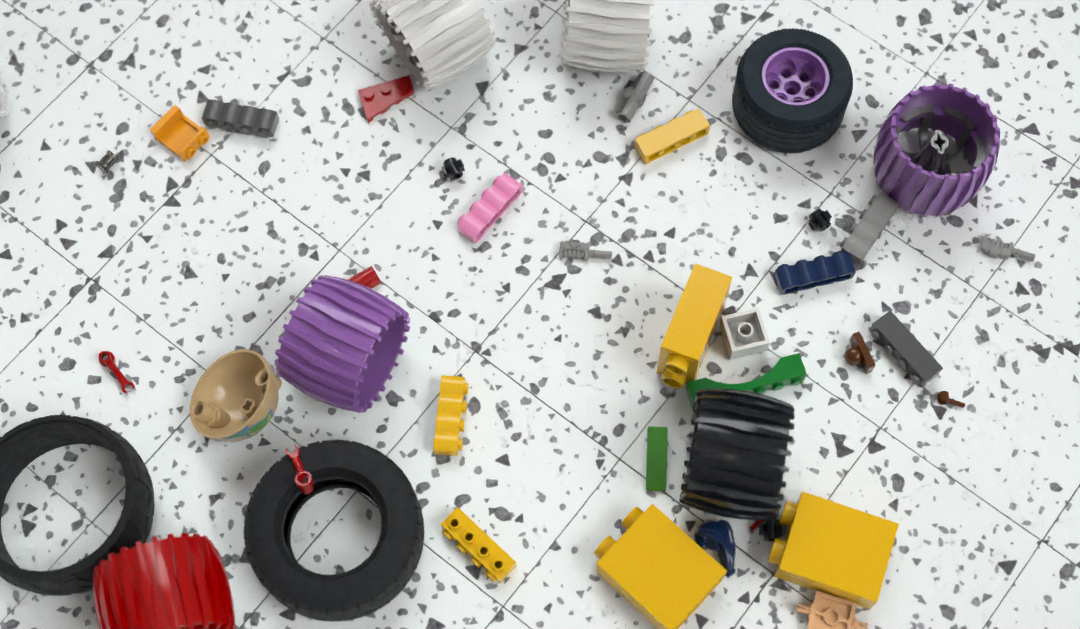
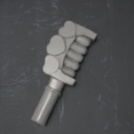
(997, 249)
(580, 250)

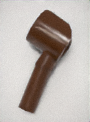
(943, 399)

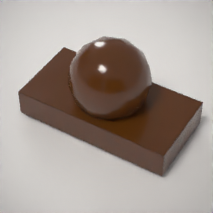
(859, 353)

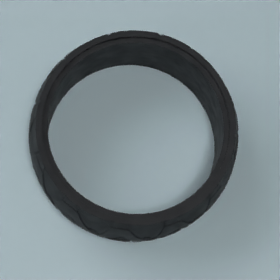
(44, 434)

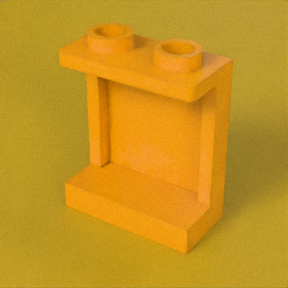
(179, 134)

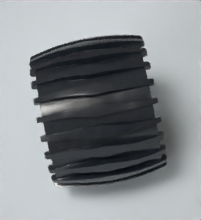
(737, 454)

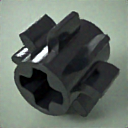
(453, 168)
(820, 220)
(771, 530)

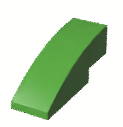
(656, 458)

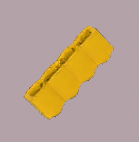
(449, 415)

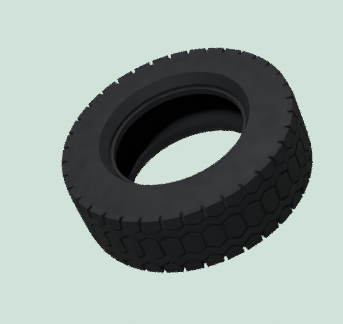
(368, 585)

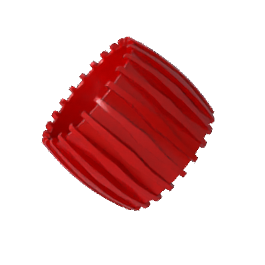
(164, 586)

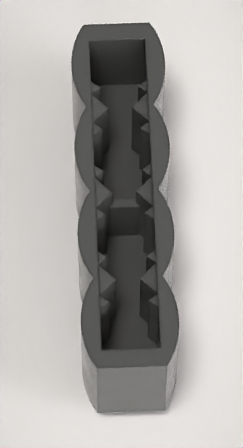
(240, 118)

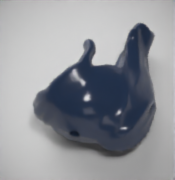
(720, 538)

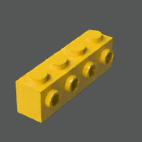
(478, 545)

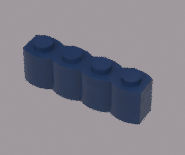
(814, 273)

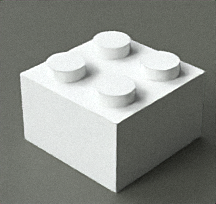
(744, 333)

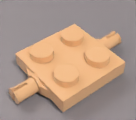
(831, 613)

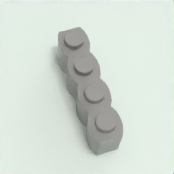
(870, 227)

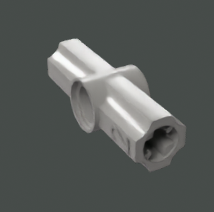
(635, 97)

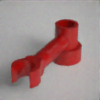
(110, 363)
(303, 478)

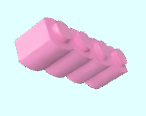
(489, 208)

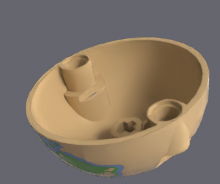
(241, 391)

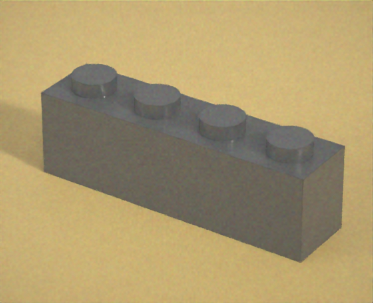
(905, 349)

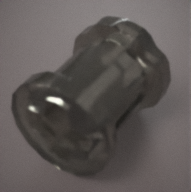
(107, 162)

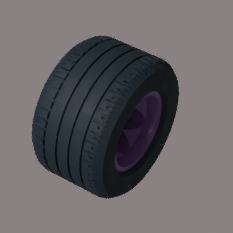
(785, 116)

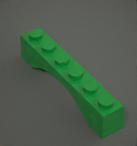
(786, 371)

